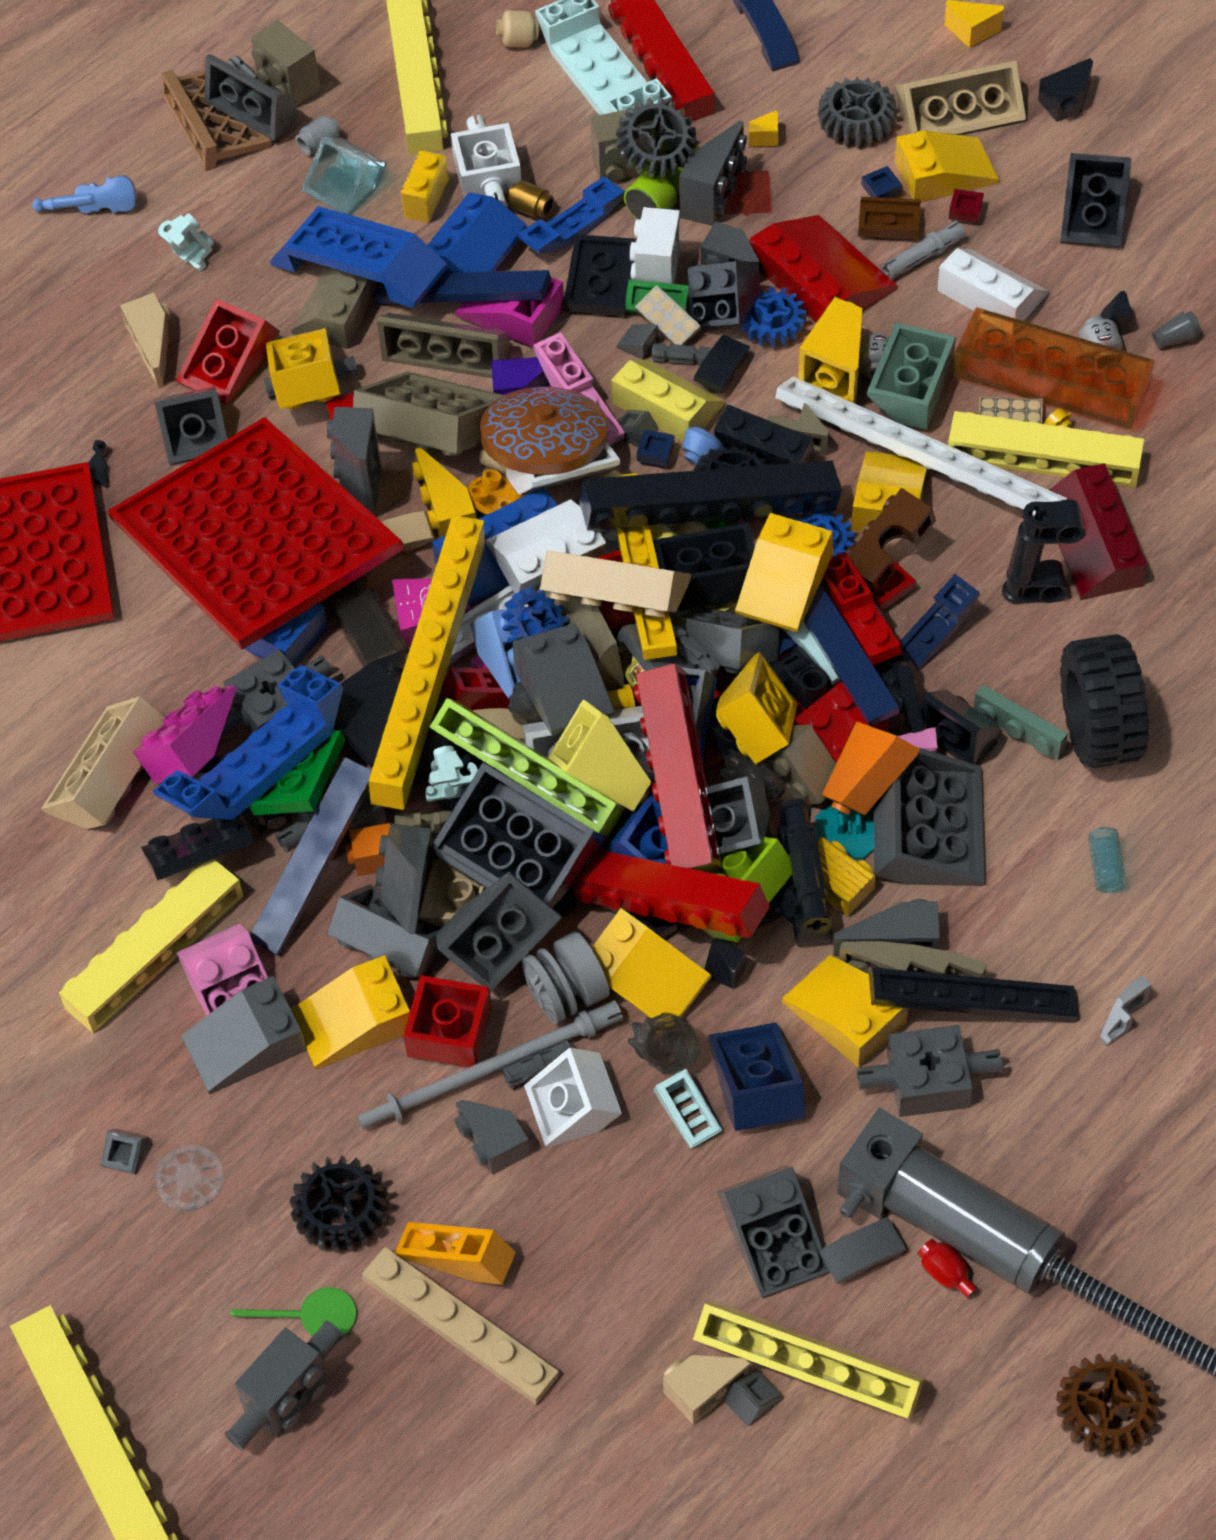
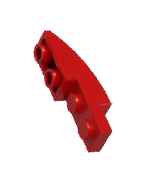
(857, 609)

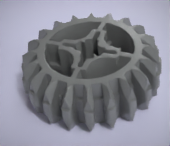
(856, 119)
(680, 138)

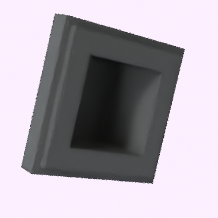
(639, 339)
(633, 424)
(123, 1150)
(752, 1397)

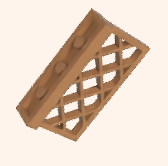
(194, 121)

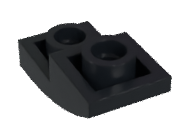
(721, 363)

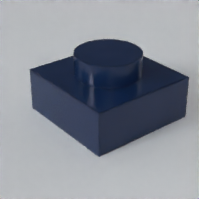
(882, 183)
(655, 448)

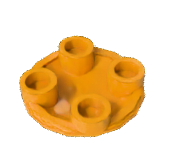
(492, 492)

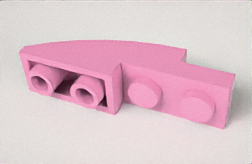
(568, 372)

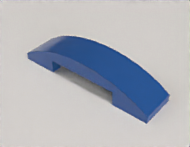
(597, 203)

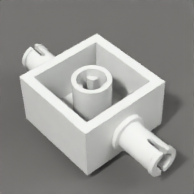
(486, 159)

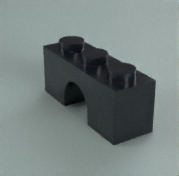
(760, 435)

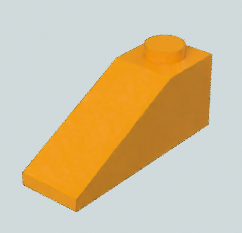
(456, 1250)

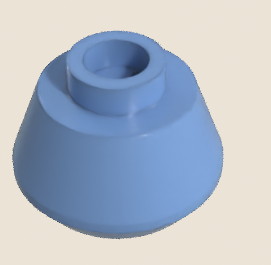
(698, 443)

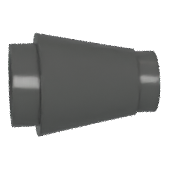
(1178, 330)

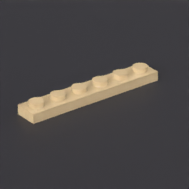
(460, 1325)

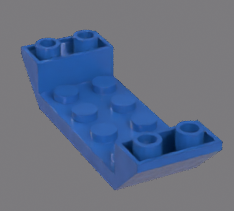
(366, 250)
(266, 753)

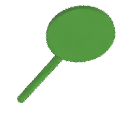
(320, 1305)

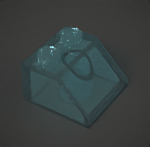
(343, 174)

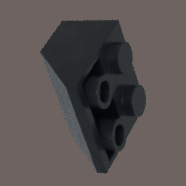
(723, 292)

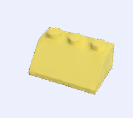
(668, 398)

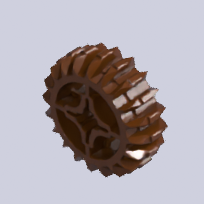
(1122, 1406)

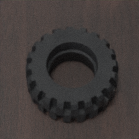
(1104, 701)

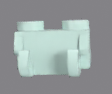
(186, 240)
(447, 776)

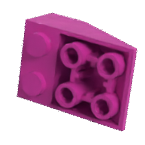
(522, 319)
(187, 736)

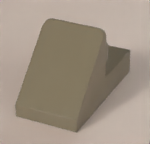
(807, 425)

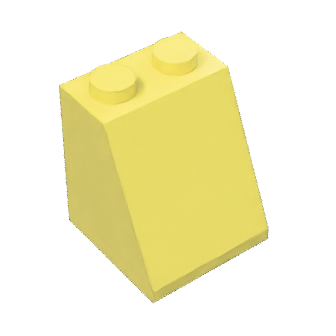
(600, 758)

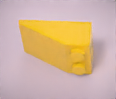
(940, 162)
(302, 369)
(879, 479)
(785, 572)
(757, 710)
(647, 968)
(839, 1008)
(352, 1013)

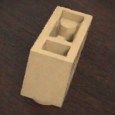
(149, 330)

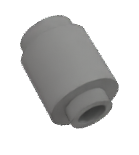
(311, 135)

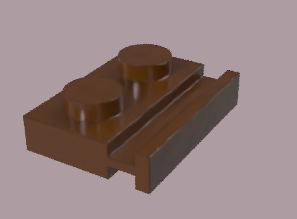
(889, 218)

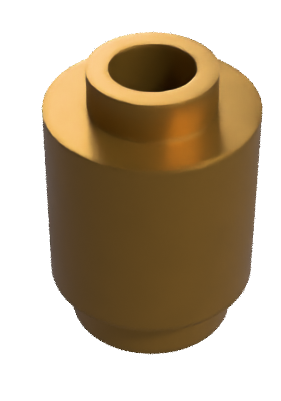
(530, 199)

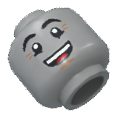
(1102, 332)
(871, 352)

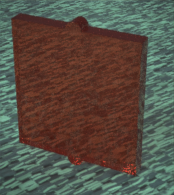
(750, 195)

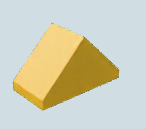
(973, 21)

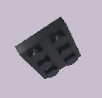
(598, 275)
(195, 845)

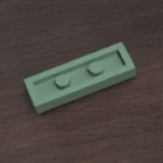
(1021, 723)

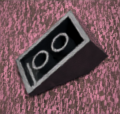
(1096, 200)

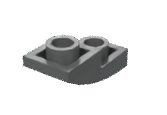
(862, 1249)

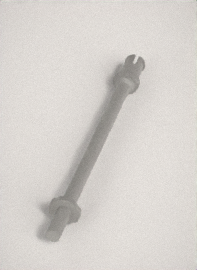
(585, 1025)

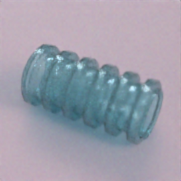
(1106, 859)

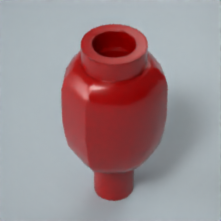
(946, 1267)

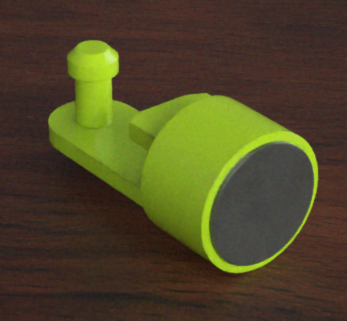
(653, 192)

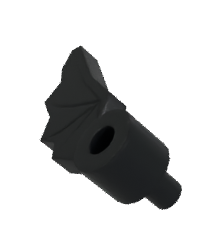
(96, 463)

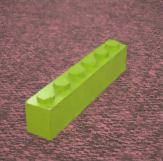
(526, 766)

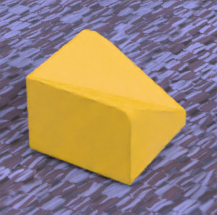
(764, 130)

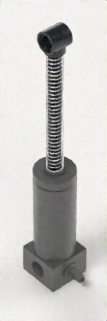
(895, 1174)

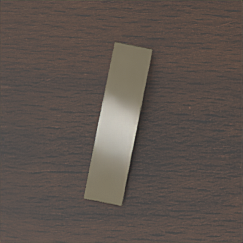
(908, 957)

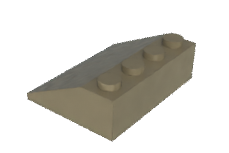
(426, 411)

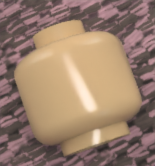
(517, 28)

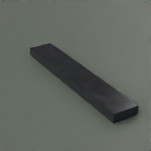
(972, 995)

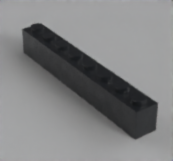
(709, 495)

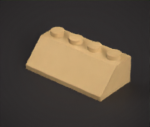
(962, 99)
(613, 582)
(103, 765)

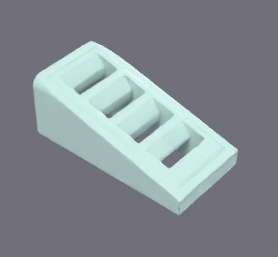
(669, 1085)

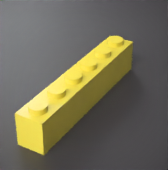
(1045, 447)
(150, 944)
(809, 1359)

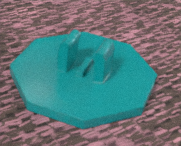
(851, 831)

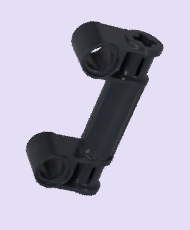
(1042, 580)
(800, 677)
(798, 837)

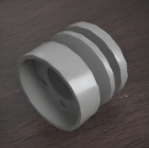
(559, 980)

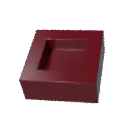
(966, 205)

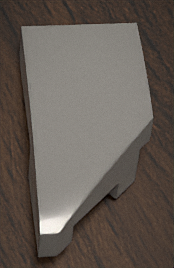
(1120, 1019)

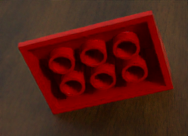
(818, 265)

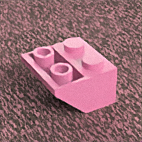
(221, 966)

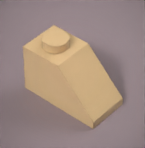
(702, 1383)

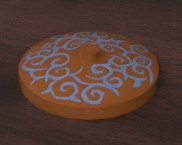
(544, 430)

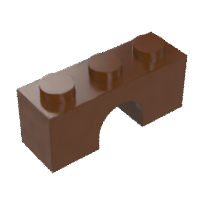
(900, 518)

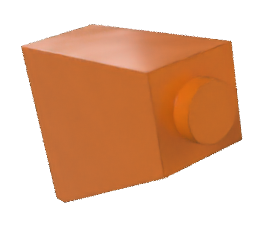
(867, 768)

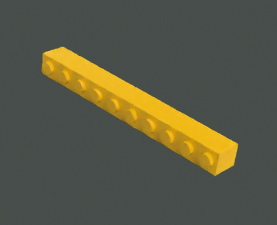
(427, 663)

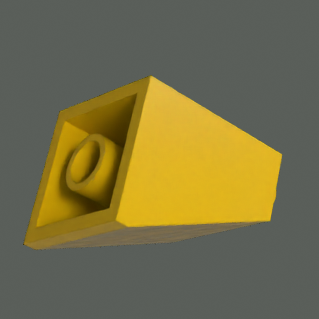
(833, 350)

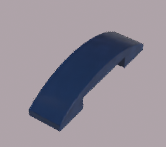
(771, 31)
(939, 622)

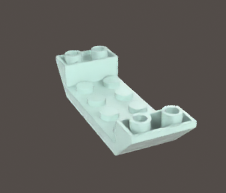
(594, 58)

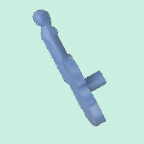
(116, 194)

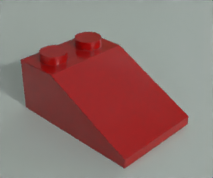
(226, 351)

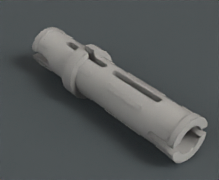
(933, 244)

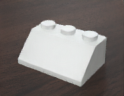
(988, 285)
(528, 483)
(523, 547)

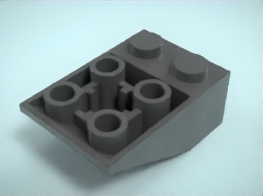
(711, 175)
(773, 1230)

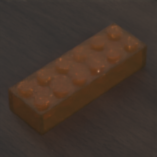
(1053, 368)

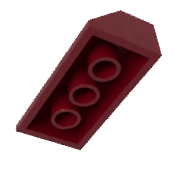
(1109, 554)

